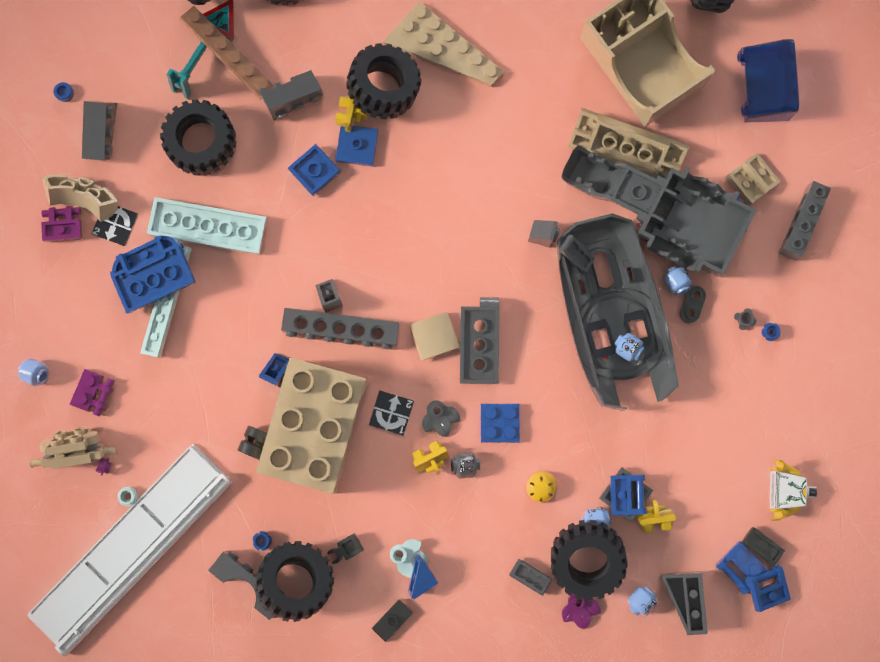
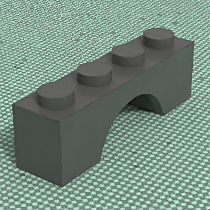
(229, 567)

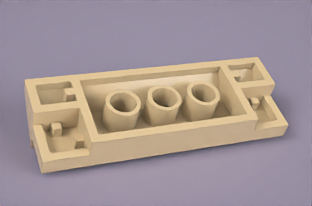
(627, 144)

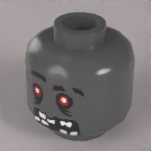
(465, 465)

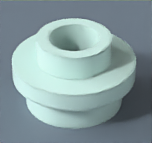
(121, 496)

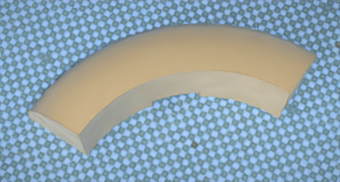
(80, 192)

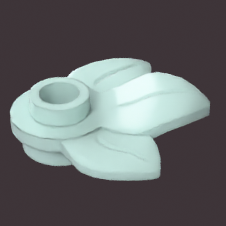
(406, 562)

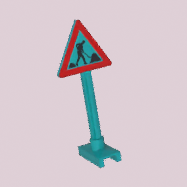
(223, 19)

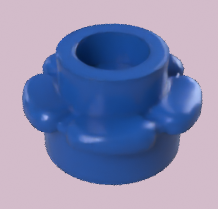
(775, 329)
(262, 535)

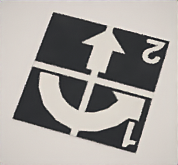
(116, 227)
(391, 412)

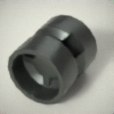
(248, 447)

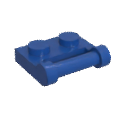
(621, 495)
(744, 561)
(772, 594)

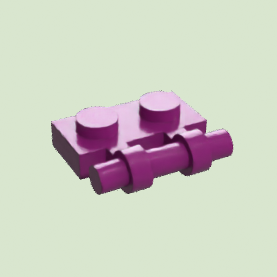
(62, 229)
(87, 390)

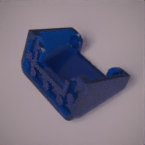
(770, 81)

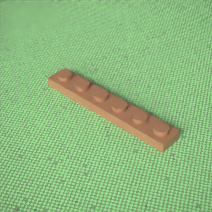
(225, 51)

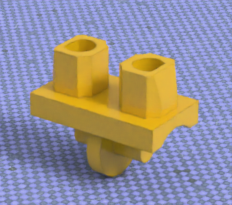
(346, 120)
(432, 461)
(656, 514)

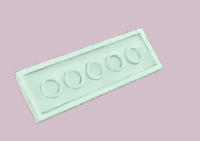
(207, 225)

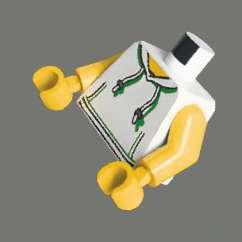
(788, 490)

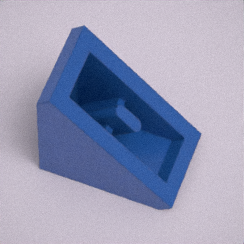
(274, 370)
(421, 579)

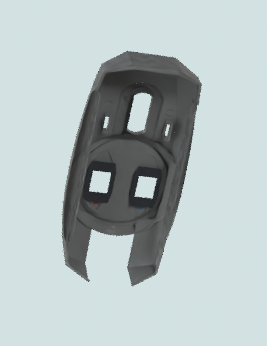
(614, 308)

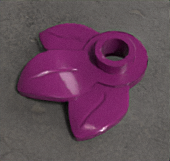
(581, 612)

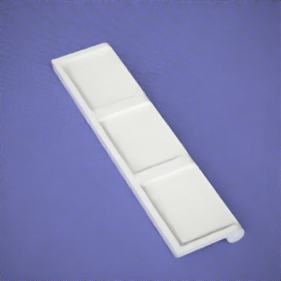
(129, 549)

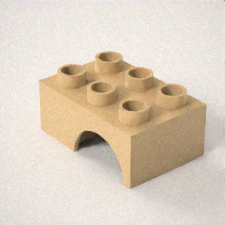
(644, 56)
(312, 426)

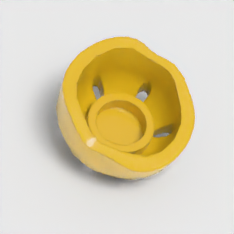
(541, 488)

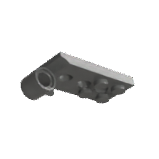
(489, 314)

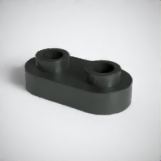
(693, 304)

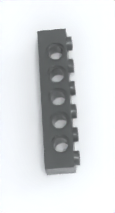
(292, 317)

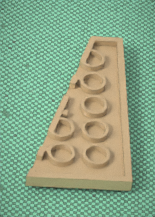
(437, 43)

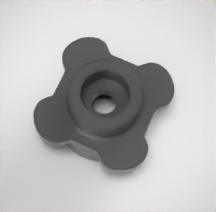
(740, 318)

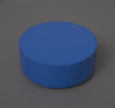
(63, 92)

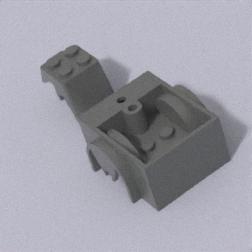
(700, 217)

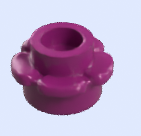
(103, 466)

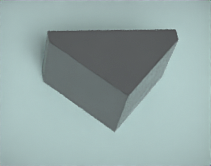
(329, 295)

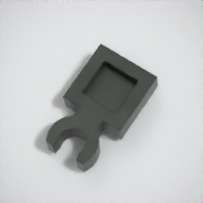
(347, 547)

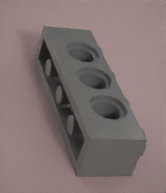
(804, 220)

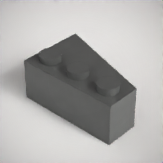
(291, 95)
(98, 129)
(688, 598)

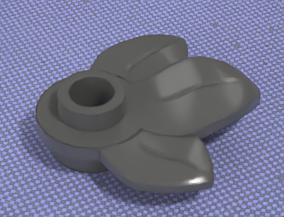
(441, 421)

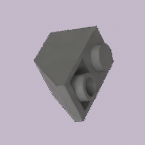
(544, 232)

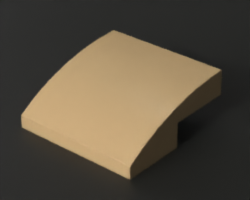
(752, 179)
(434, 336)

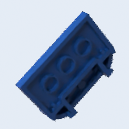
(151, 272)

